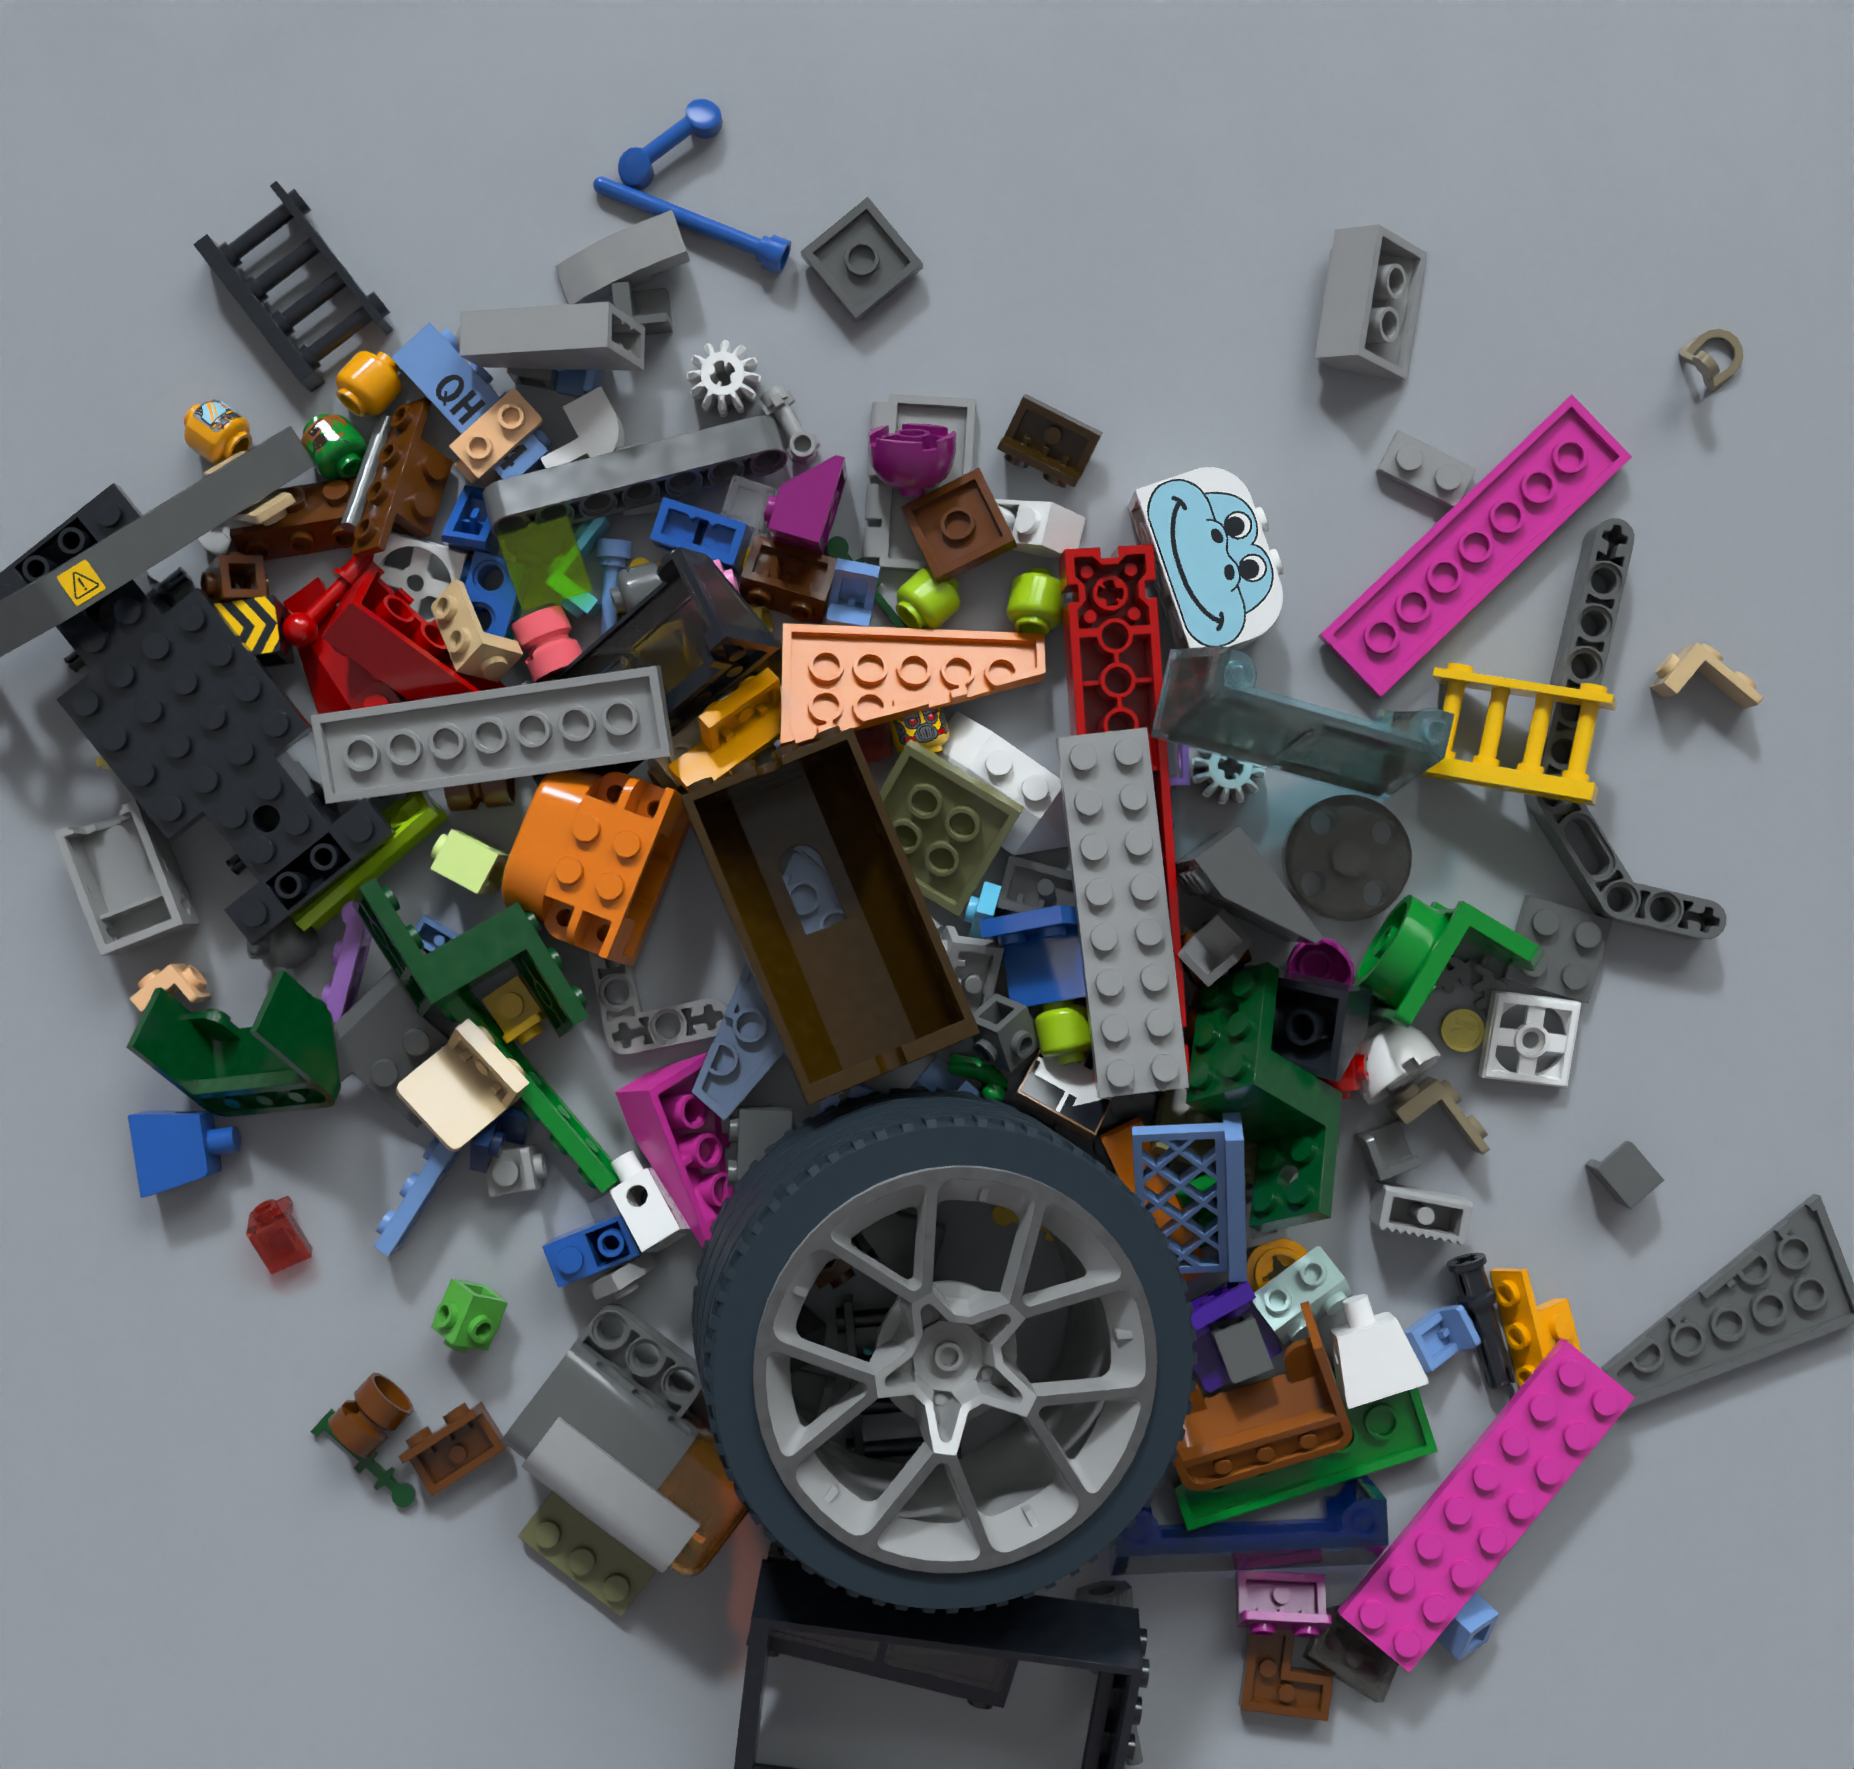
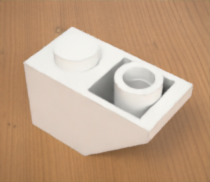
(1042, 527)

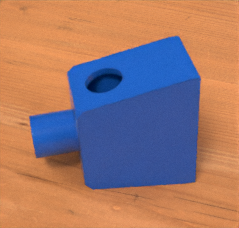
(177, 1147)

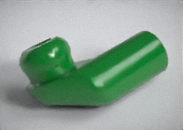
(973, 1068)

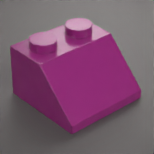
(807, 506)

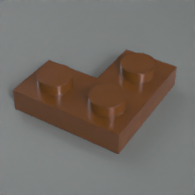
(1275, 1686)

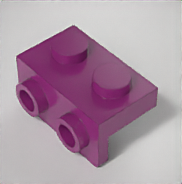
(1281, 1602)

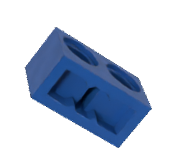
(702, 532)
(502, 602)

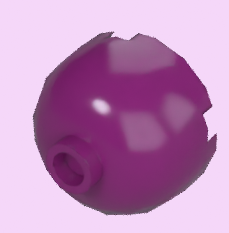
(912, 457)

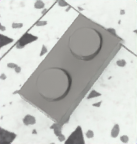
(1425, 470)

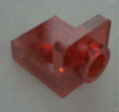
(277, 1235)

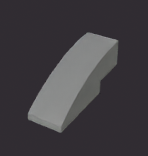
(623, 257)

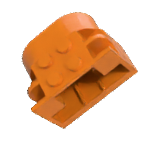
(596, 859)

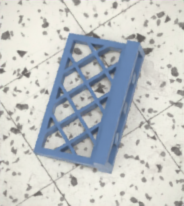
(1227, 1189)

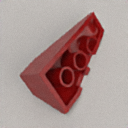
(335, 679)

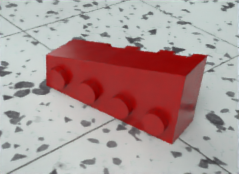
(395, 642)

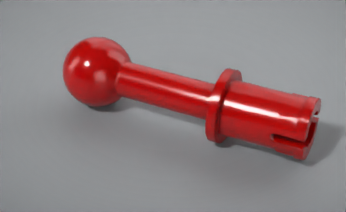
(302, 628)

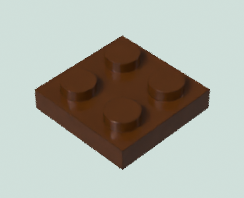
(959, 526)

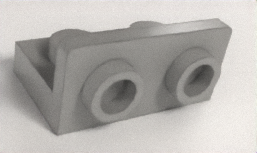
(975, 965)

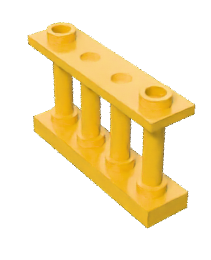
(1528, 776)

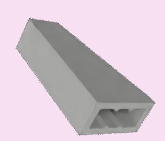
(553, 338)

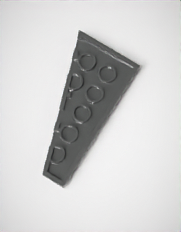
(1760, 1303)

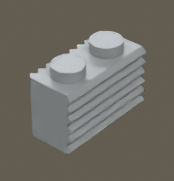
(1420, 1212)

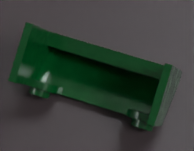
(232, 1071)

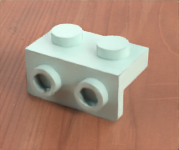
(1308, 1279)

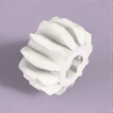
(707, 378)
(1216, 778)

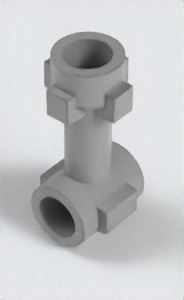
(802, 443)

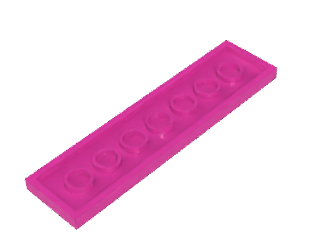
(1474, 546)
(1485, 1504)

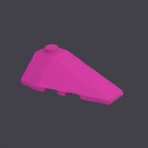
(680, 1140)

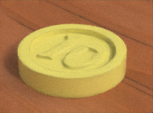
(1462, 1030)

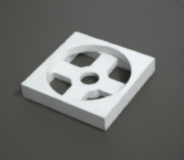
(452, 558)
(1556, 1074)

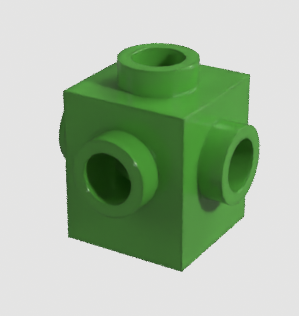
(468, 1316)

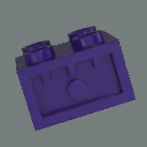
(1216, 1306)

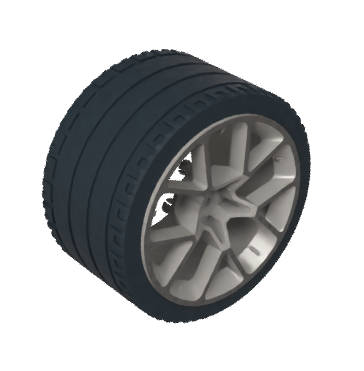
(944, 1354)

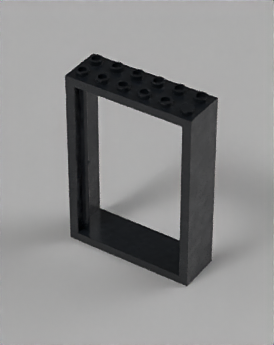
(1024, 1630)

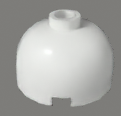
(1394, 1059)

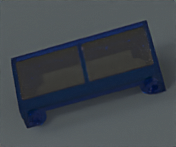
(1348, 1535)

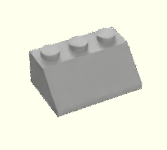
(1370, 302)

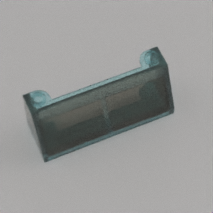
(1215, 708)

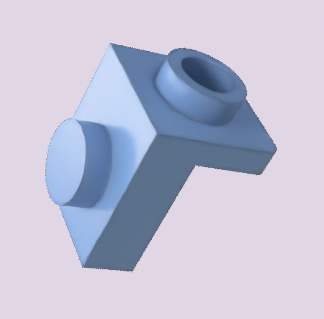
(852, 593)
(1441, 1335)

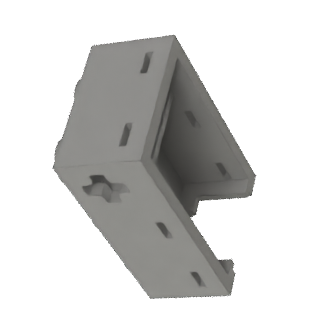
(126, 880)

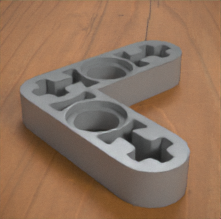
(631, 1012)

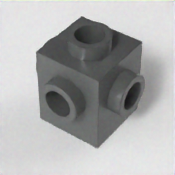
(1005, 1033)

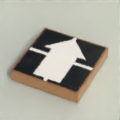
(1065, 1094)

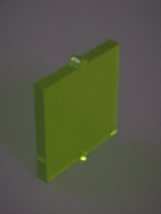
(545, 563)

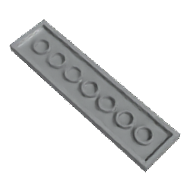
(493, 734)
(1122, 912)

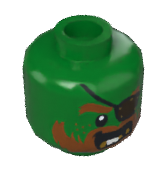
(334, 446)

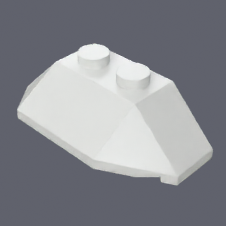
(1017, 777)

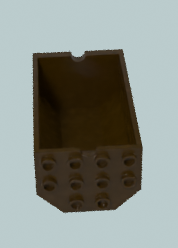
(861, 989)

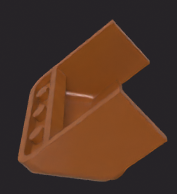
(1266, 1421)

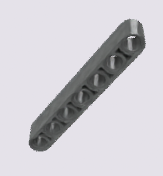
(637, 475)

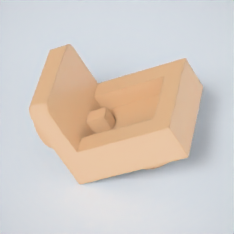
(172, 979)

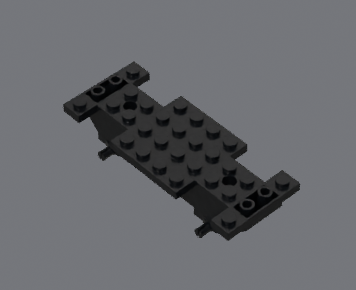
(199, 727)

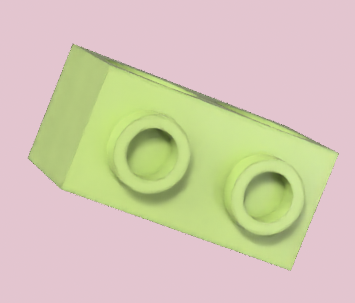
(469, 861)

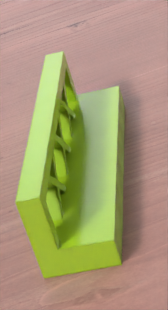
(412, 822)

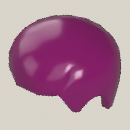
(1322, 960)

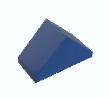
(469, 524)

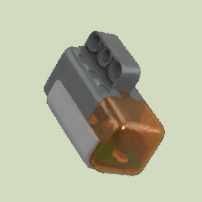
(627, 1449)

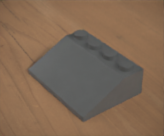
(1236, 877)

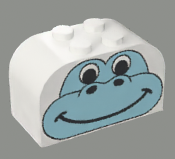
(1209, 558)

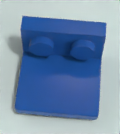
(1039, 954)

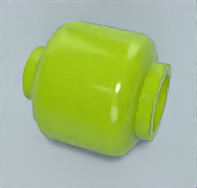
(1035, 601)
(925, 602)
(1063, 1031)

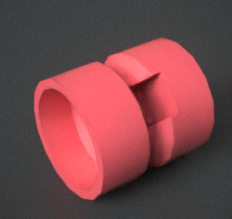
(547, 642)

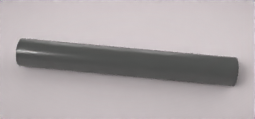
(366, 474)

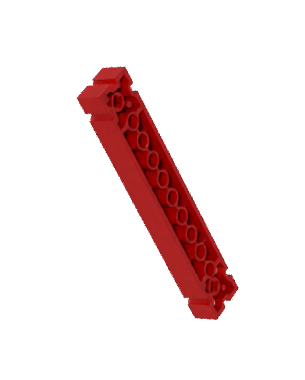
(1118, 676)

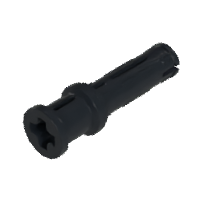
(1479, 1304)

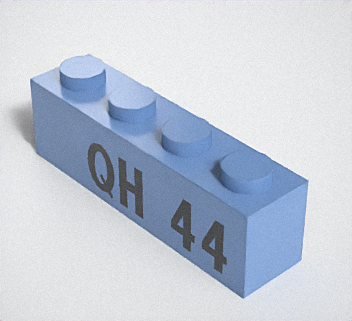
(463, 393)

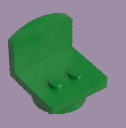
(1416, 947)

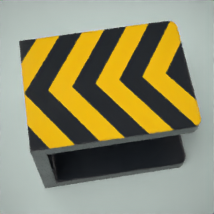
(260, 627)

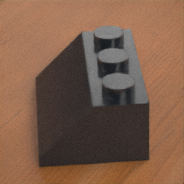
(1318, 1022)

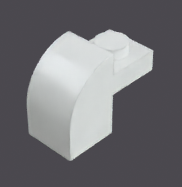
(596, 427)

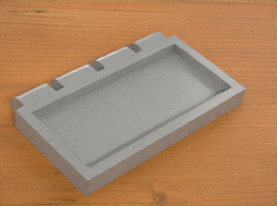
(894, 541)

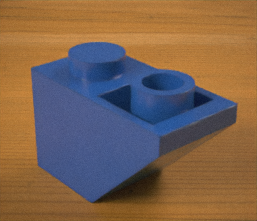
(590, 1249)

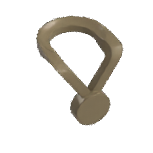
(1706, 364)

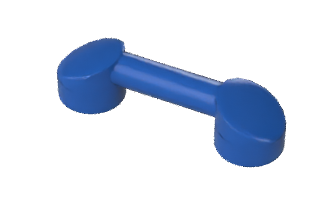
(701, 119)

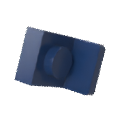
(489, 1143)

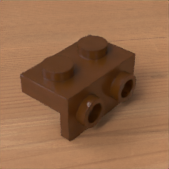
(455, 1448)

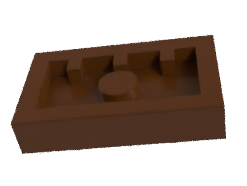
(787, 579)

